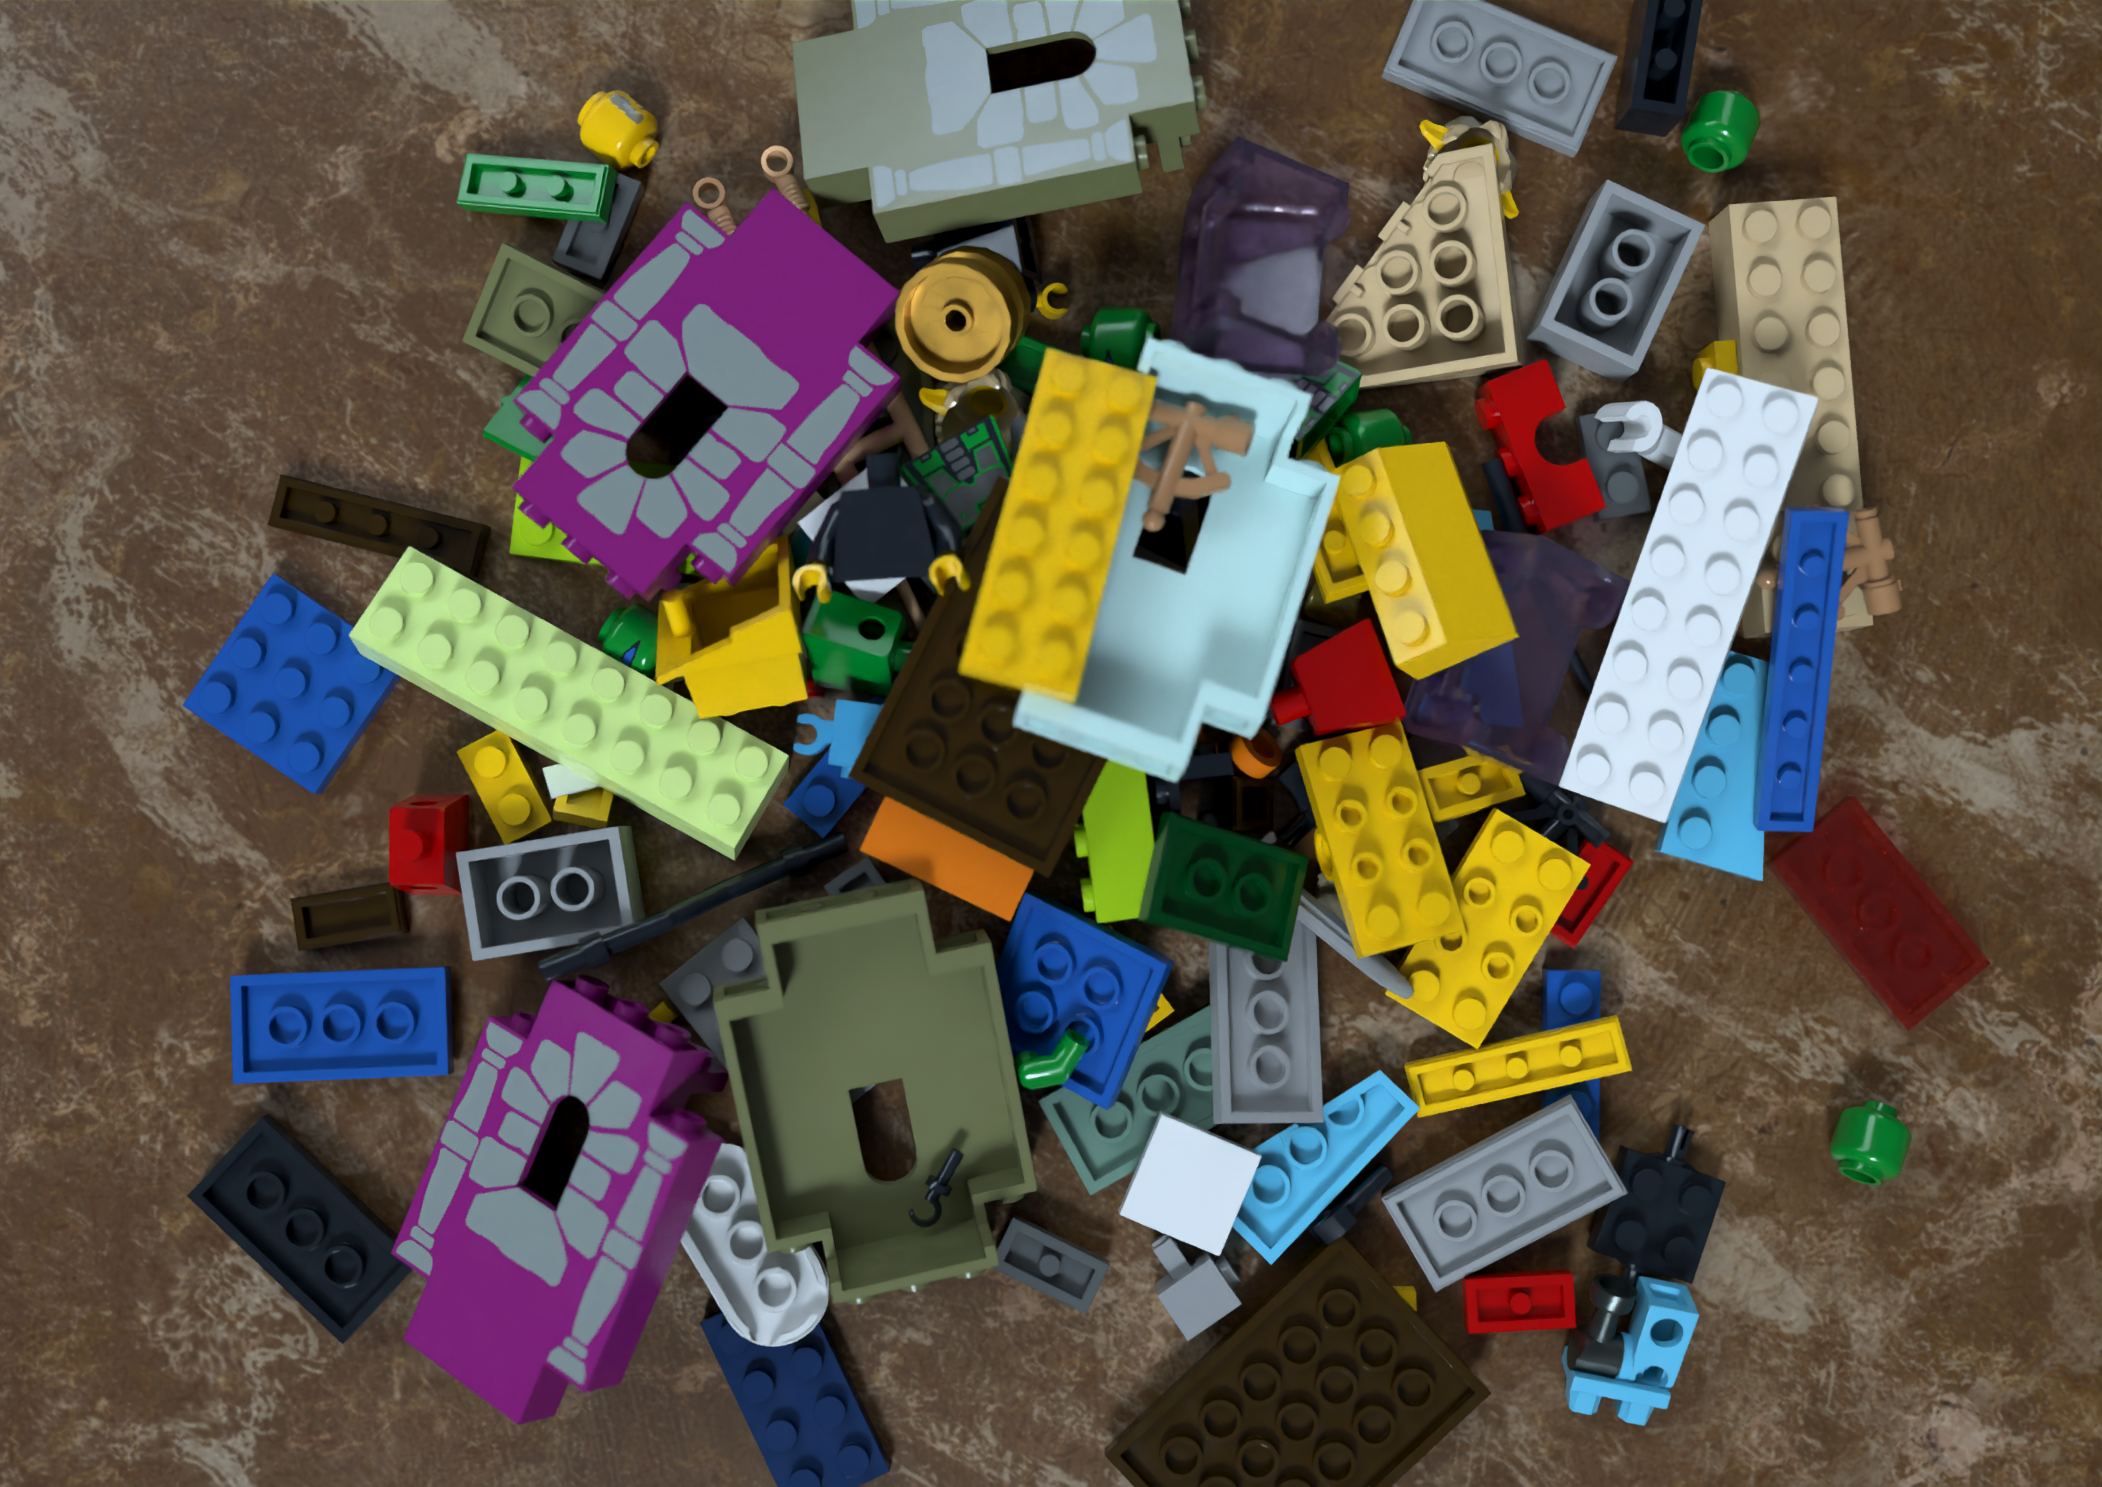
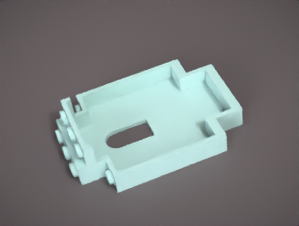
(1212, 639)

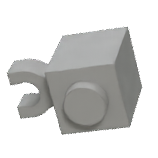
(1195, 1289)

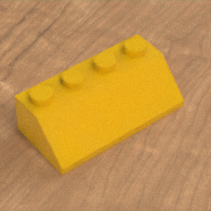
(1423, 557)

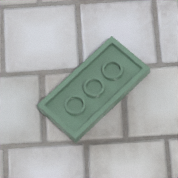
(1166, 1075)

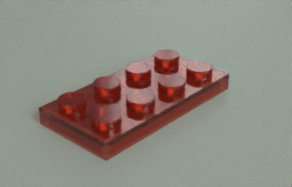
(1877, 913)

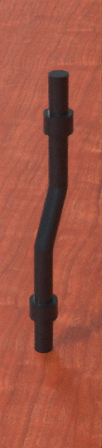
(596, 949)

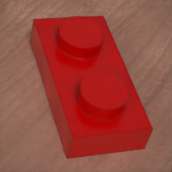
(1518, 1301)

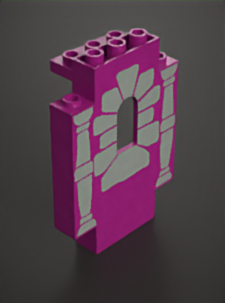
(764, 325)
(540, 1291)

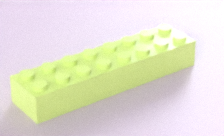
(570, 702)

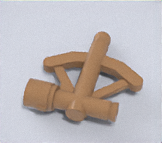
(1188, 427)
(1869, 558)

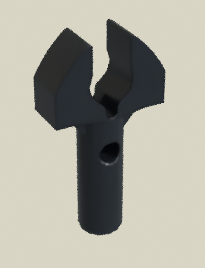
(1339, 1216)

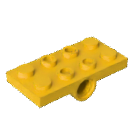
(1378, 840)
(1509, 900)

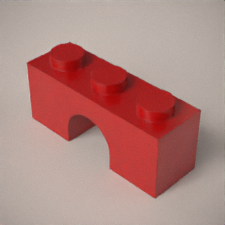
(1546, 492)

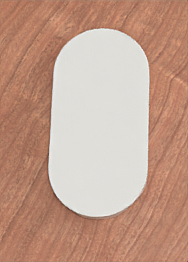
(762, 1294)

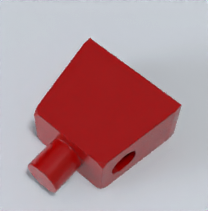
(1341, 686)
(425, 841)

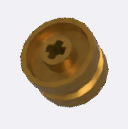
(962, 313)

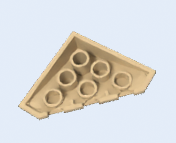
(1439, 286)

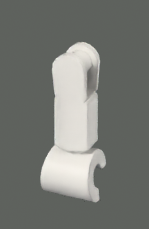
(1642, 431)

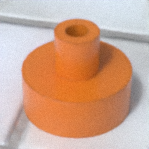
(1254, 755)

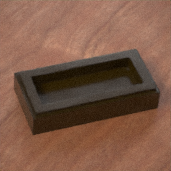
(349, 916)

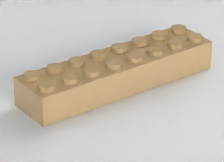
(1787, 311)

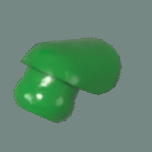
(1053, 1069)

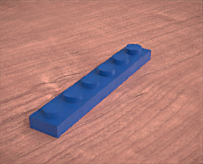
(1800, 668)

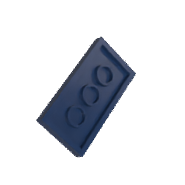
(800, 1407)

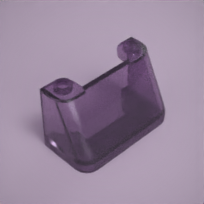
(1257, 261)
(1504, 697)

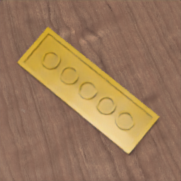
(1059, 526)

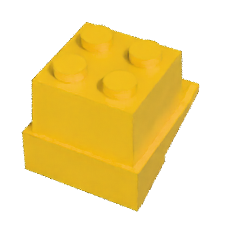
(737, 642)

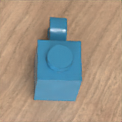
(845, 734)

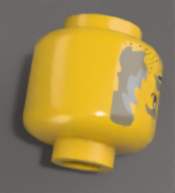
(618, 130)

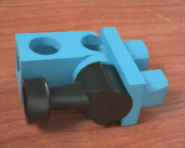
(1634, 1365)

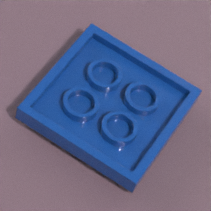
(292, 686)
(1079, 977)

